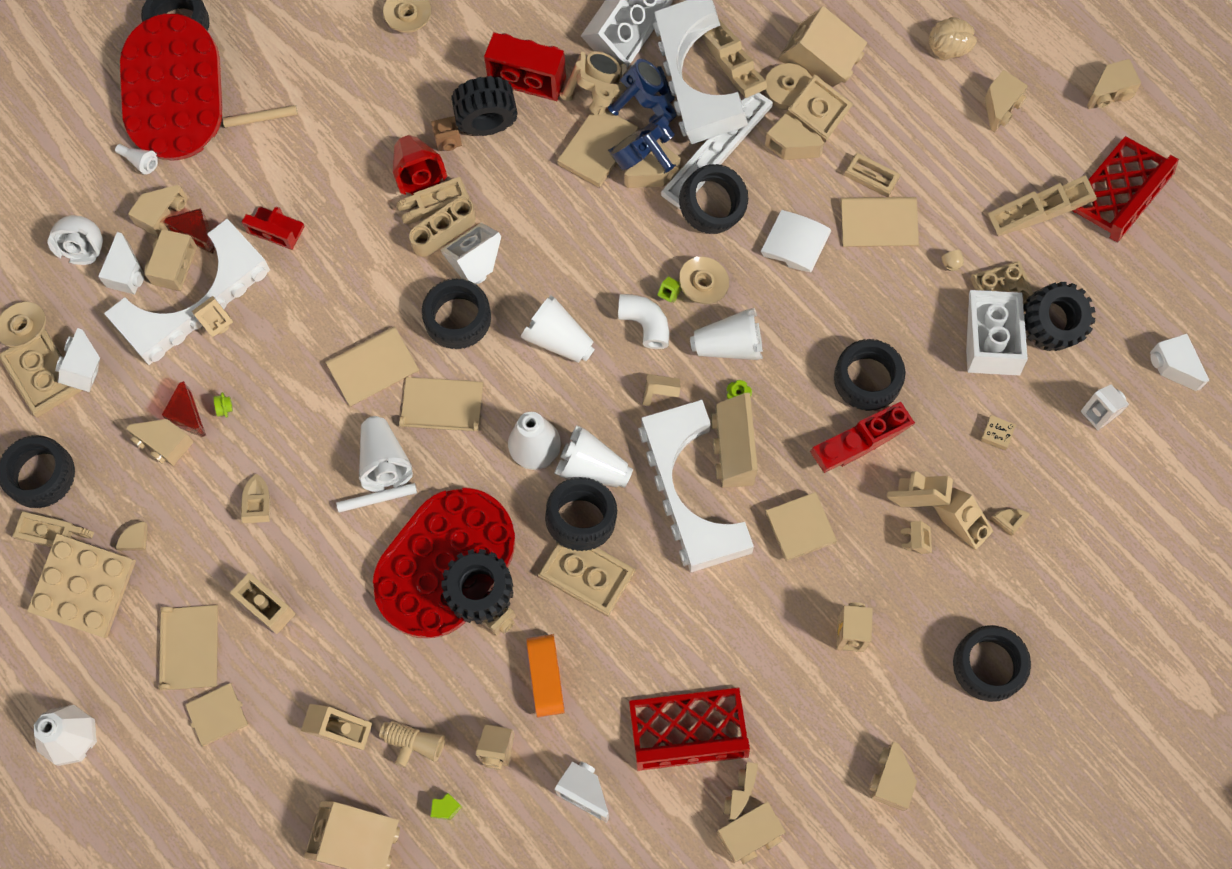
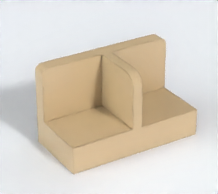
(922, 491)

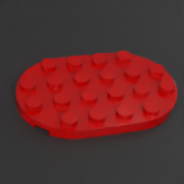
(171, 86)
(413, 565)

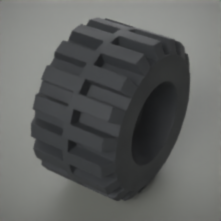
(484, 106)
(1077, 313)
(468, 566)

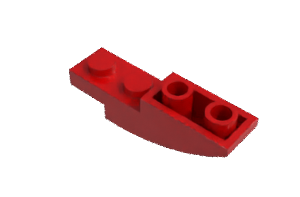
(862, 438)

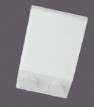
(996, 333)

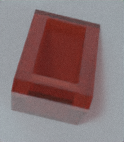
(193, 224)
(183, 411)

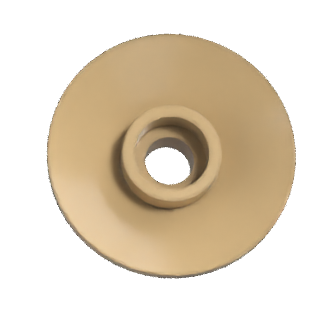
(396, 11)
(706, 271)
(21, 324)

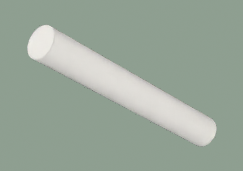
(376, 497)

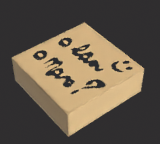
(998, 432)

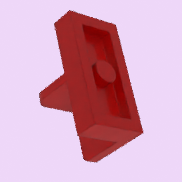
(273, 227)

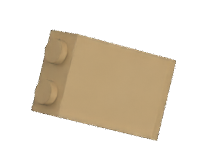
(824, 47)
(351, 837)

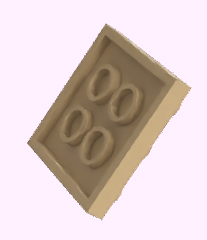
(81, 586)

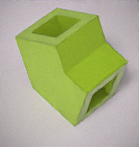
(671, 284)
(445, 808)

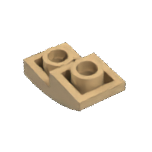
(738, 799)

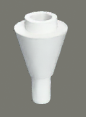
(143, 160)

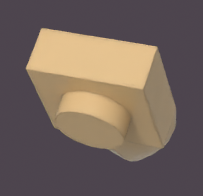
(255, 501)

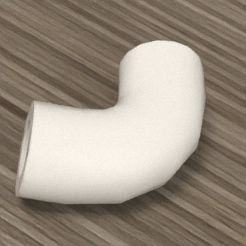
(649, 316)

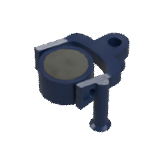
(643, 82)
(642, 142)

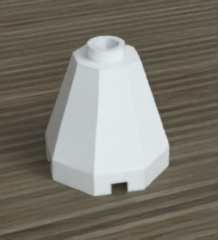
(64, 734)

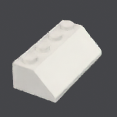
(622, 27)

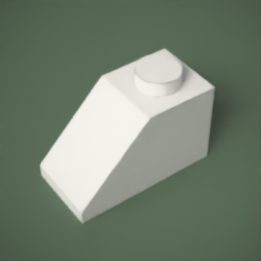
(121, 268)
(1179, 362)
(1104, 406)

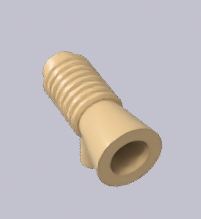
(411, 740)

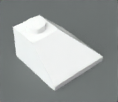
(474, 253)
(583, 790)

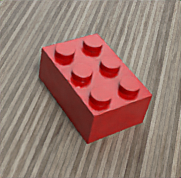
(526, 65)

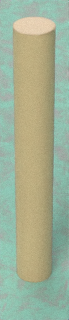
(260, 116)

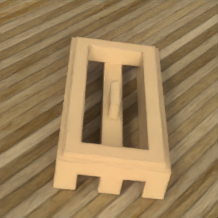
(870, 178)

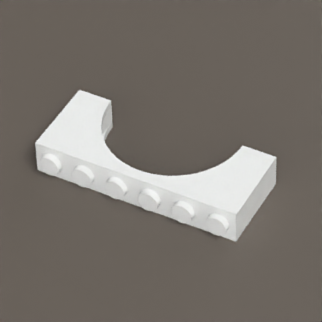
(702, 113)
(157, 333)
(701, 540)

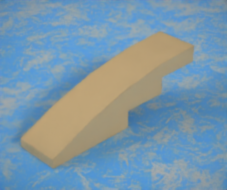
(733, 60)
(1042, 206)

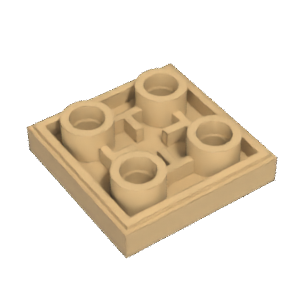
(1004, 279)
(801, 526)

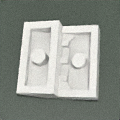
(796, 241)

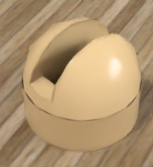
(953, 260)

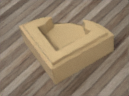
(1010, 519)
(133, 538)

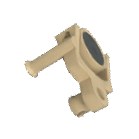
(597, 74)

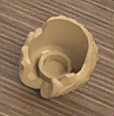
(952, 38)

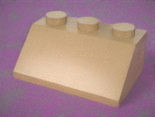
(735, 442)

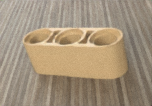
(447, 216)

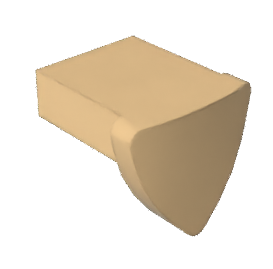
(660, 385)

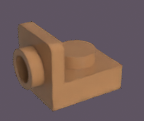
(446, 134)

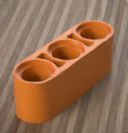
(545, 675)

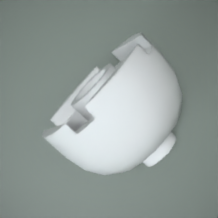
(76, 239)

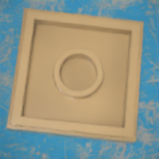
(819, 108)

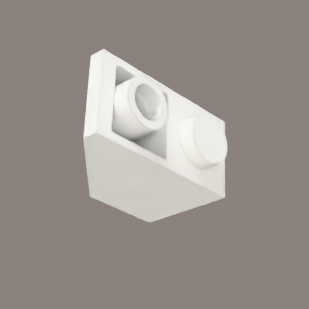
(80, 363)

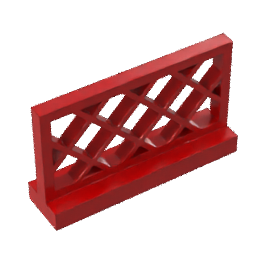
(1143, 194)
(693, 752)

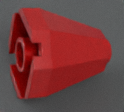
(416, 165)

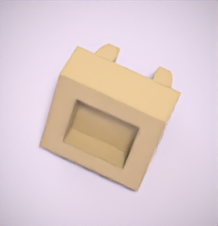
(920, 537)

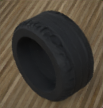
(157, 7)
(730, 182)
(452, 290)
(876, 351)
(19, 454)
(585, 490)
(1011, 643)

